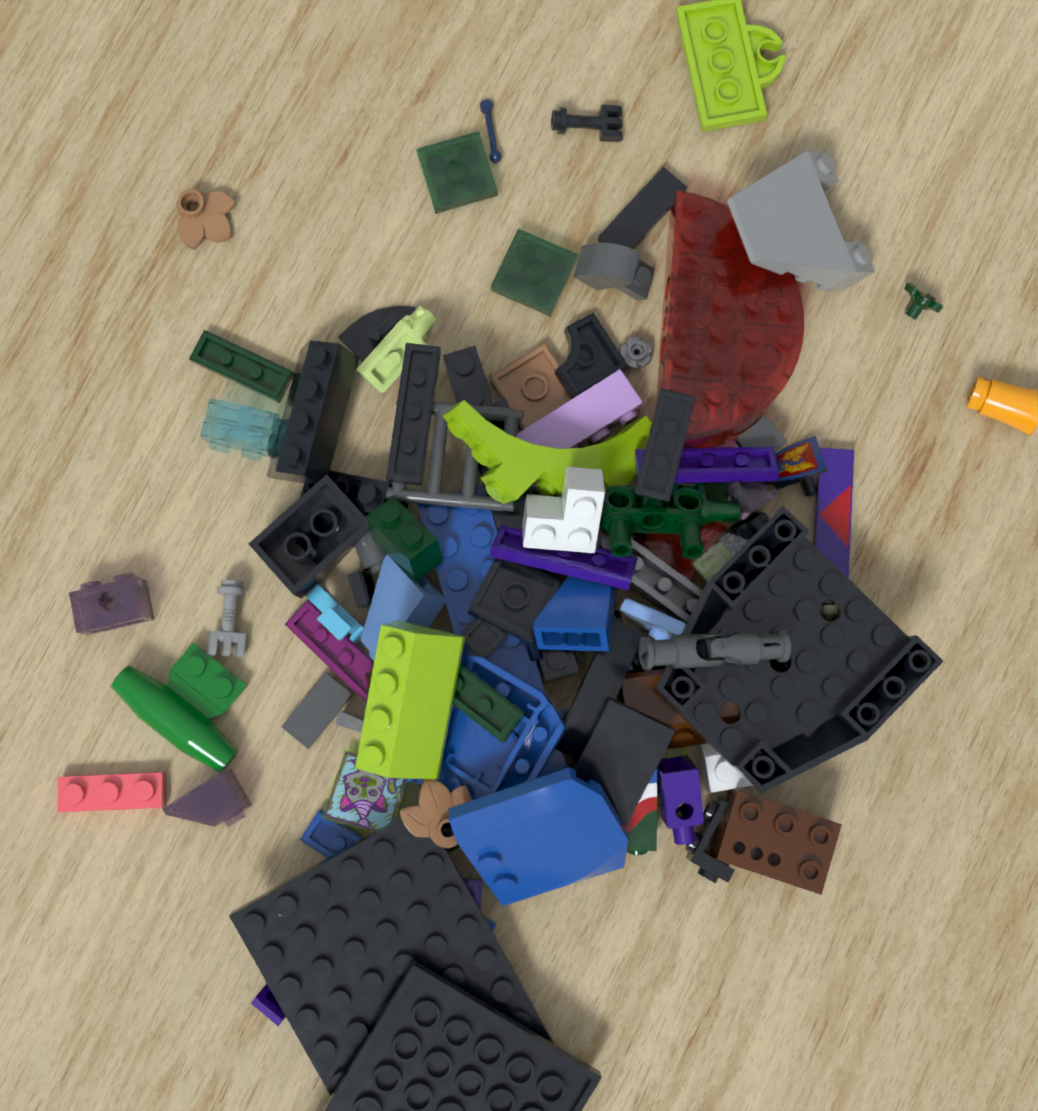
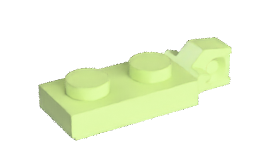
(386, 360)

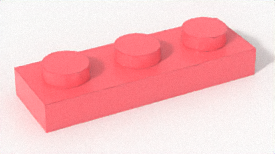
(111, 792)

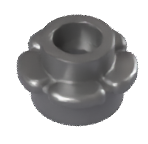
(636, 361)

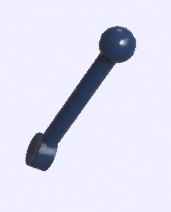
(486, 108)

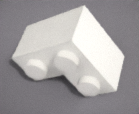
(568, 520)

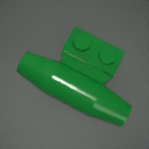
(184, 708)

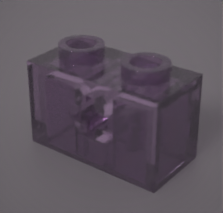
(91, 602)

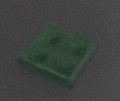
(457, 172)
(534, 272)

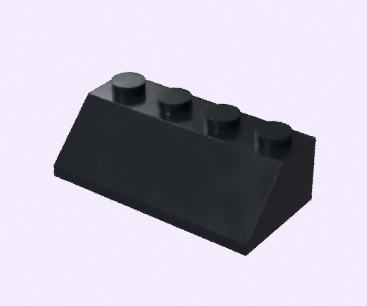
(313, 413)

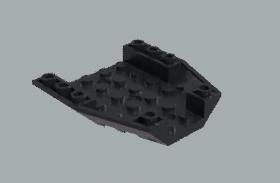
(839, 673)

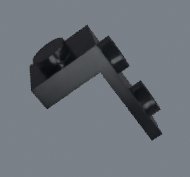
(709, 866)

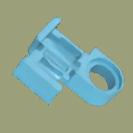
(334, 616)

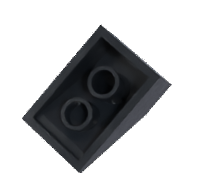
(311, 537)

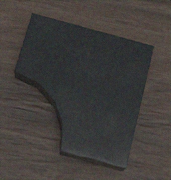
(589, 358)

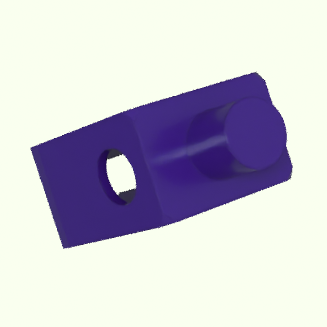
(678, 784)

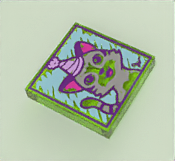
(363, 798)

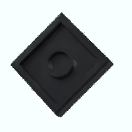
(514, 597)

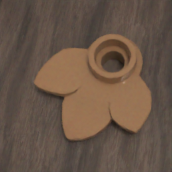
(207, 220)
(434, 811)

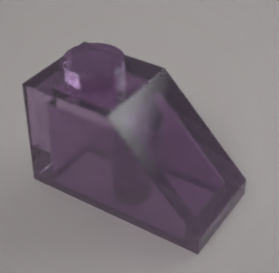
(212, 802)

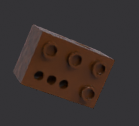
(775, 840)

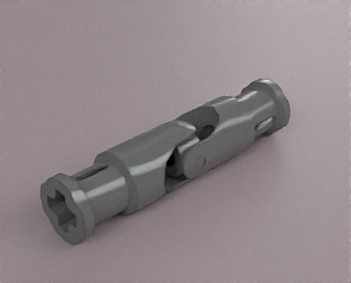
(739, 649)

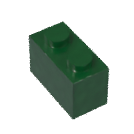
(404, 539)

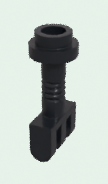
(606, 122)

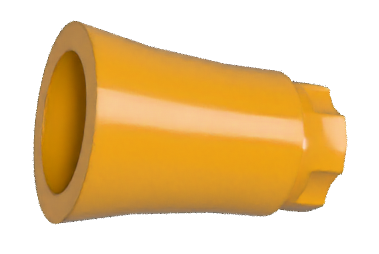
(1005, 403)

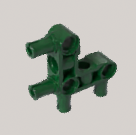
(683, 515)

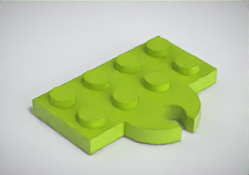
(727, 62)

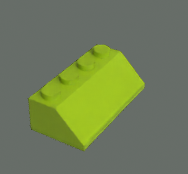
(409, 701)

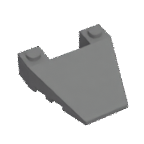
(793, 229)

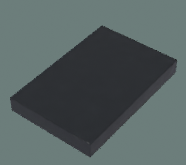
(623, 754)

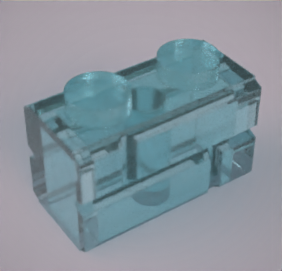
(240, 428)

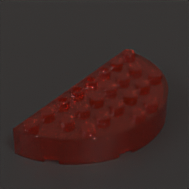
(725, 323)

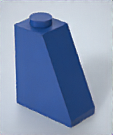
(577, 617)

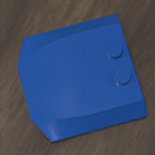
(484, 762)
(540, 835)

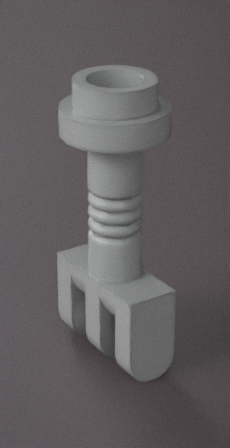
(231, 590)

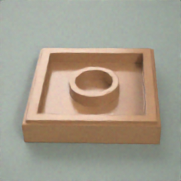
(531, 385)

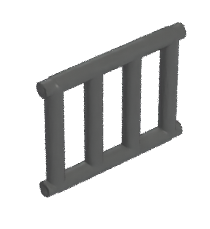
(468, 497)

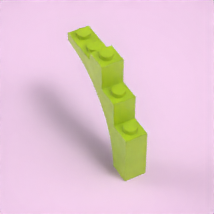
(518, 464)

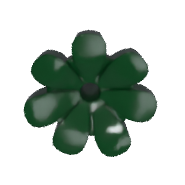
(920, 302)

